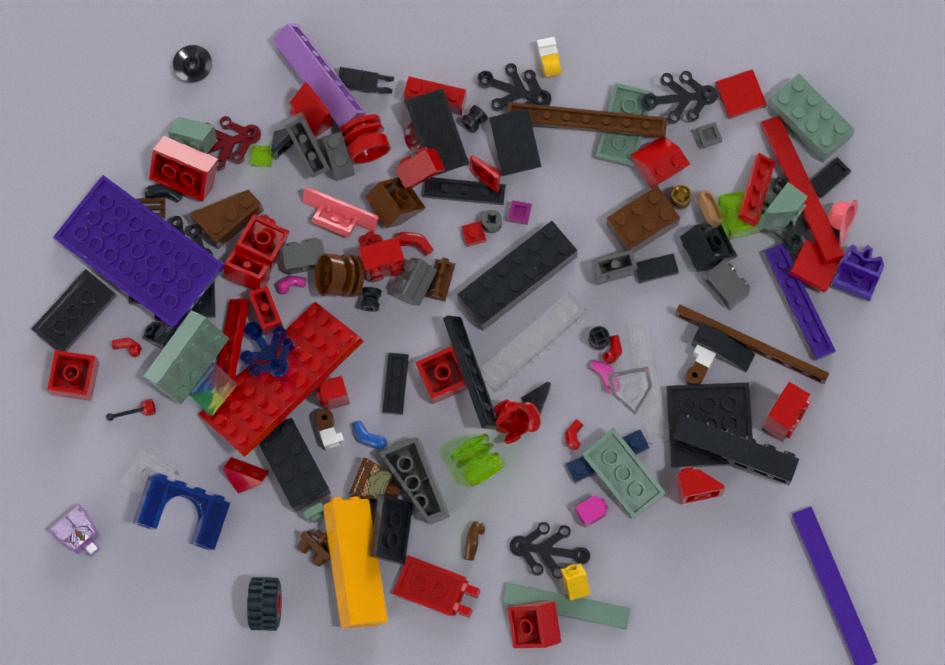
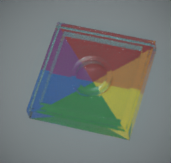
(213, 388)

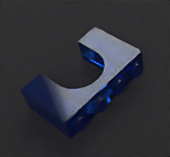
(210, 509)

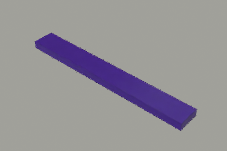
(834, 587)

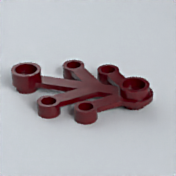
(228, 142)

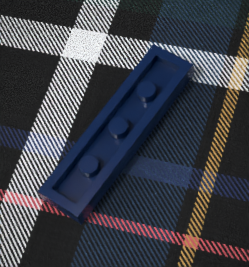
(580, 469)

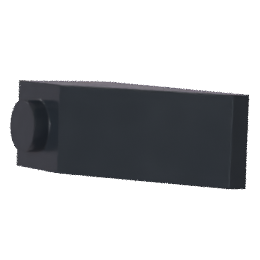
(724, 347)

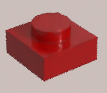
(473, 233)

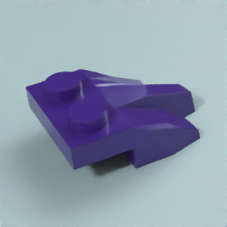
(859, 272)

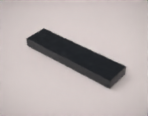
(463, 191)

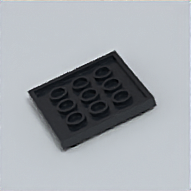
(720, 404)

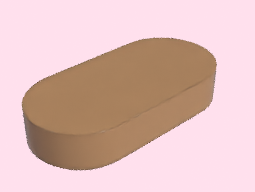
(710, 208)

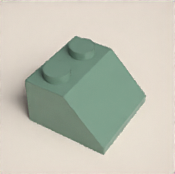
(783, 209)

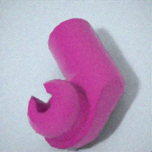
(289, 281)

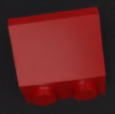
(313, 109)
(660, 161)
(262, 240)
(697, 485)
(534, 625)

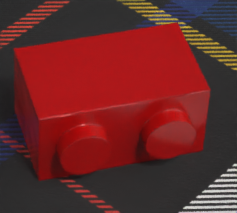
(419, 168)
(246, 270)
(265, 309)
(333, 393)

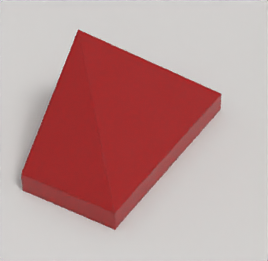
(487, 173)
(244, 475)

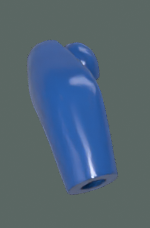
(367, 438)

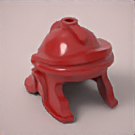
(516, 419)

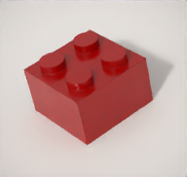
(382, 259)
(73, 375)
(441, 375)

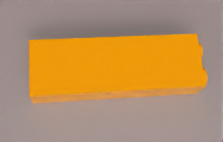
(354, 570)

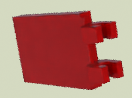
(434, 588)

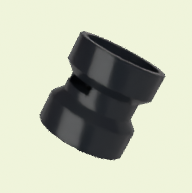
(474, 118)
(370, 299)
(600, 341)

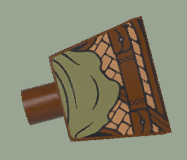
(373, 481)

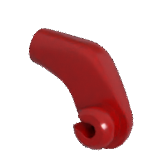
(416, 240)

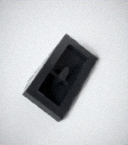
(281, 143)
(538, 396)

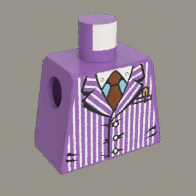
(77, 531)

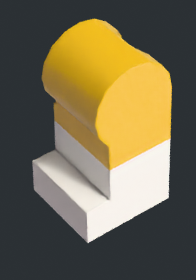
(549, 56)

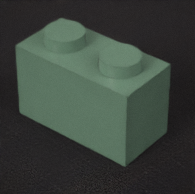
(193, 134)

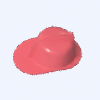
(842, 216)

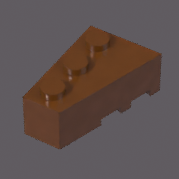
(227, 217)

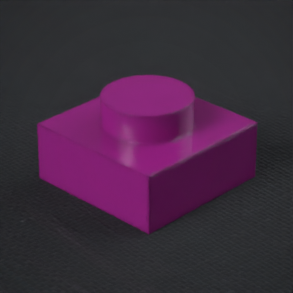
(520, 212)

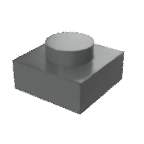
(709, 135)

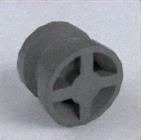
(490, 225)

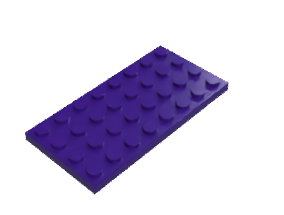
(139, 252)

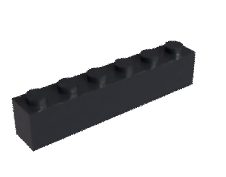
(735, 450)

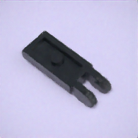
(364, 80)

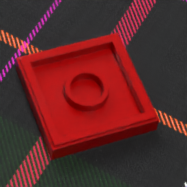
(740, 94)
(811, 267)

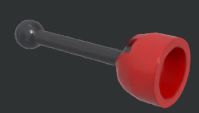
(146, 408)

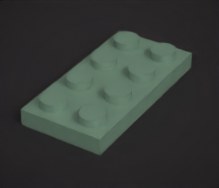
(619, 147)
(623, 473)

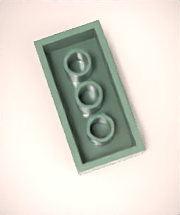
(810, 117)
(186, 357)

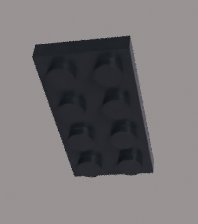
(437, 128)
(74, 312)

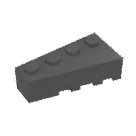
(416, 476)

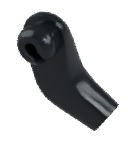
(160, 190)

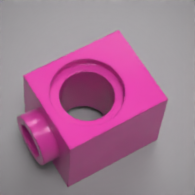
(592, 510)

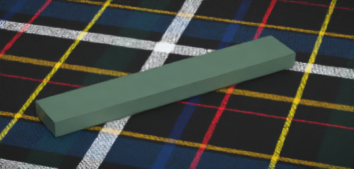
(579, 609)

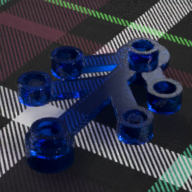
(278, 365)

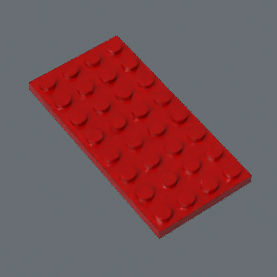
(264, 400)

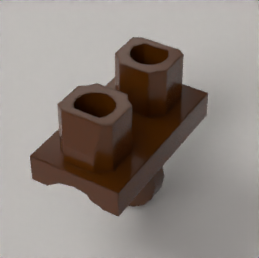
(319, 543)

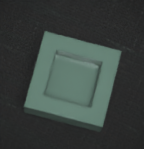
(314, 513)

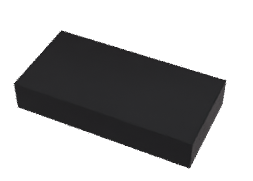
(830, 177)
(657, 268)

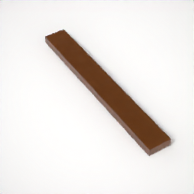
(593, 120)
(755, 345)

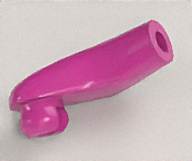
(603, 369)

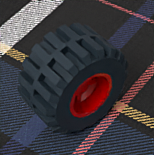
(264, 603)

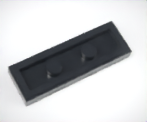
(395, 383)

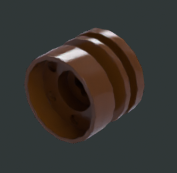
(339, 275)

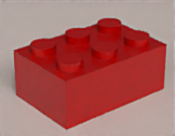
(183, 168)
(787, 412)

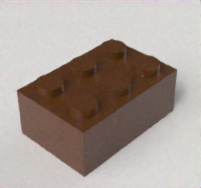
(643, 220)

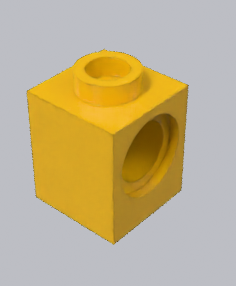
(575, 581)

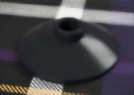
(192, 55)

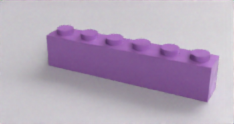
(317, 72)

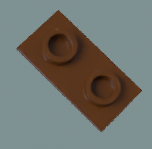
(441, 282)

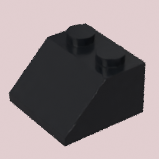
(707, 246)

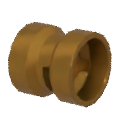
(683, 194)

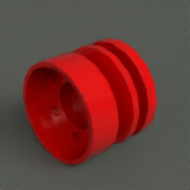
(365, 139)

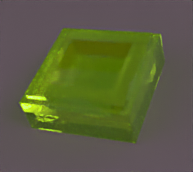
(261, 156)

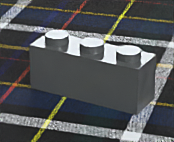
(307, 145)

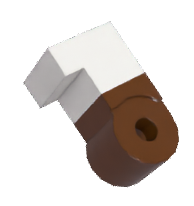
(698, 371)
(325, 423)

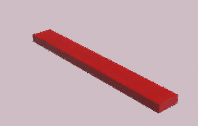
(796, 175)

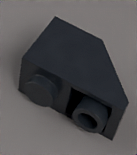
(158, 334)

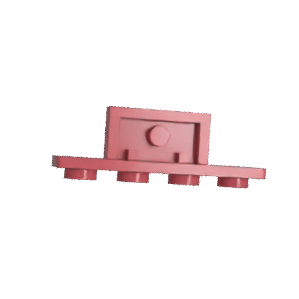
(338, 215)

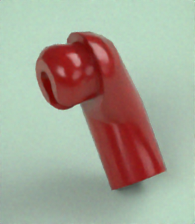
(128, 343)
(615, 350)
(571, 435)

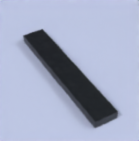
(471, 372)

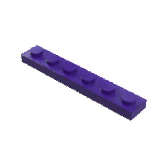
(800, 303)

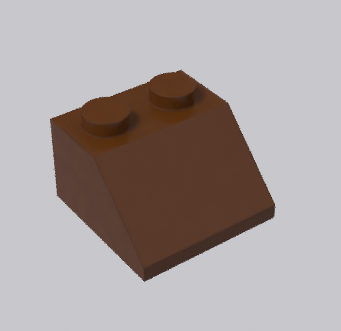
(394, 202)

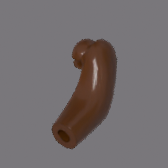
(472, 540)

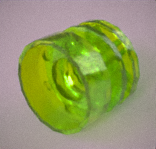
(476, 457)

